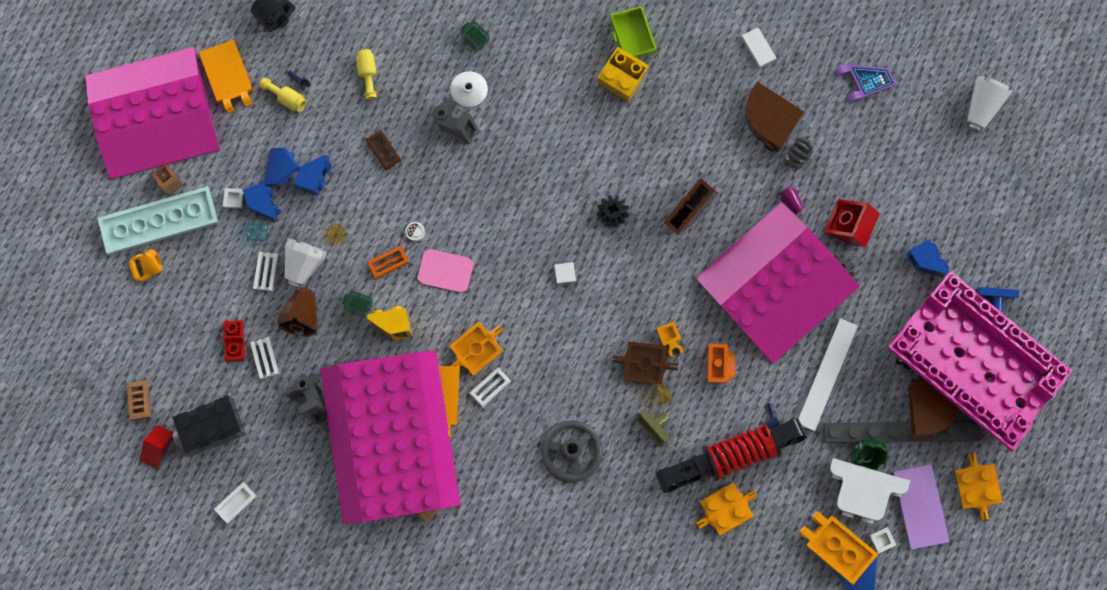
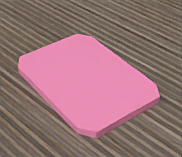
(445, 270)

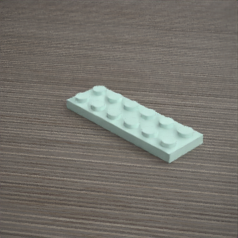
(158, 220)

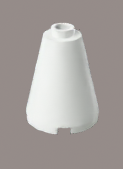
(986, 102)

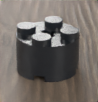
(272, 13)

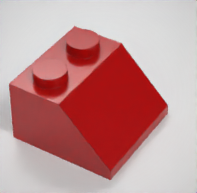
(852, 222)

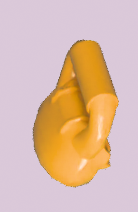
(150, 265)

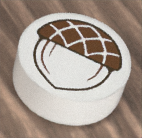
(415, 231)

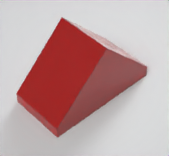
(155, 446)

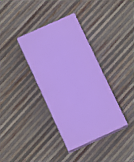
(922, 508)

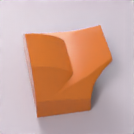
(720, 363)

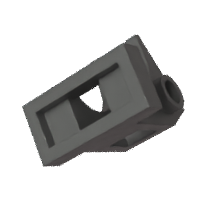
(461, 127)
(315, 407)

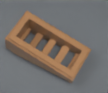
(133, 416)

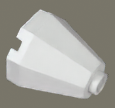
(301, 261)

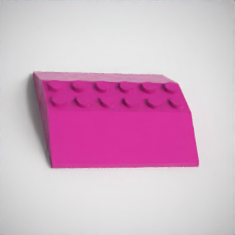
(151, 113)
(778, 282)

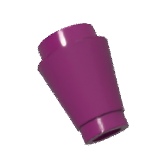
(791, 199)

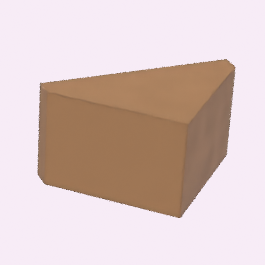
(167, 179)

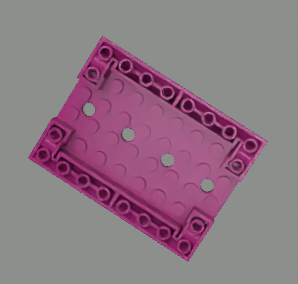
(989, 347)

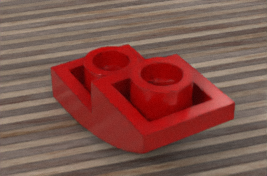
(234, 341)

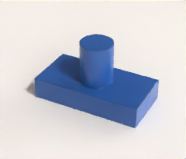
(997, 295)

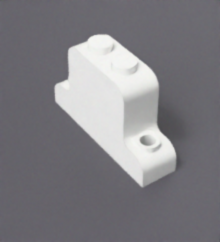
(865, 490)

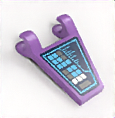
(867, 79)

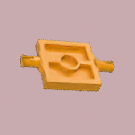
(477, 348)
(978, 486)
(726, 509)

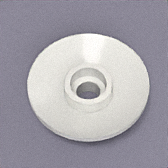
(470, 97)

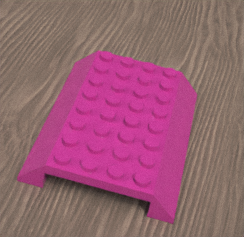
(389, 437)

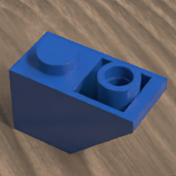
(311, 175)
(259, 201)
(927, 260)

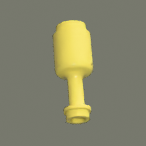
(367, 69)
(285, 96)

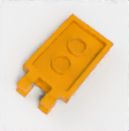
(227, 74)
(450, 385)
(839, 547)

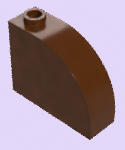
(770, 117)
(691, 207)
(929, 411)

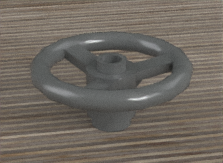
(589, 433)

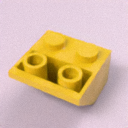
(622, 74)
(392, 323)

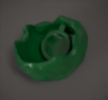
(869, 454)

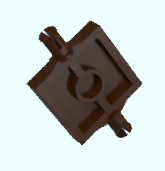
(645, 362)

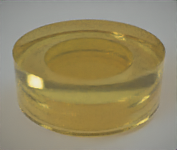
(336, 233)
(663, 394)

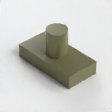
(654, 426)

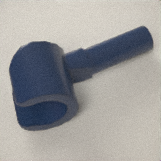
(299, 80)
(774, 421)

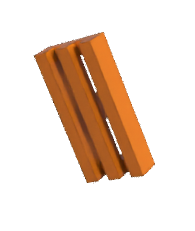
(373, 269)

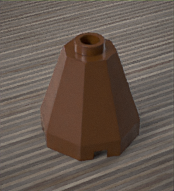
(300, 313)

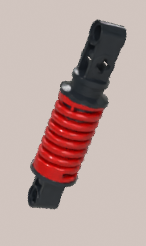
(732, 453)

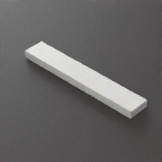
(827, 374)

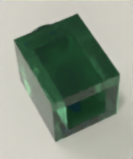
(474, 35)
(357, 303)

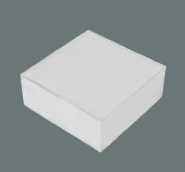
(233, 198)
(565, 273)
(882, 540)

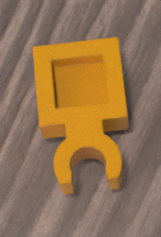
(669, 335)

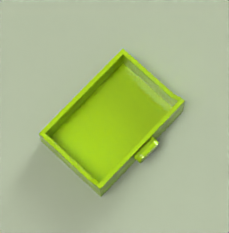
(633, 32)

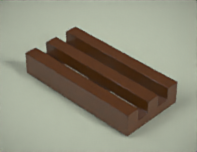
(391, 163)

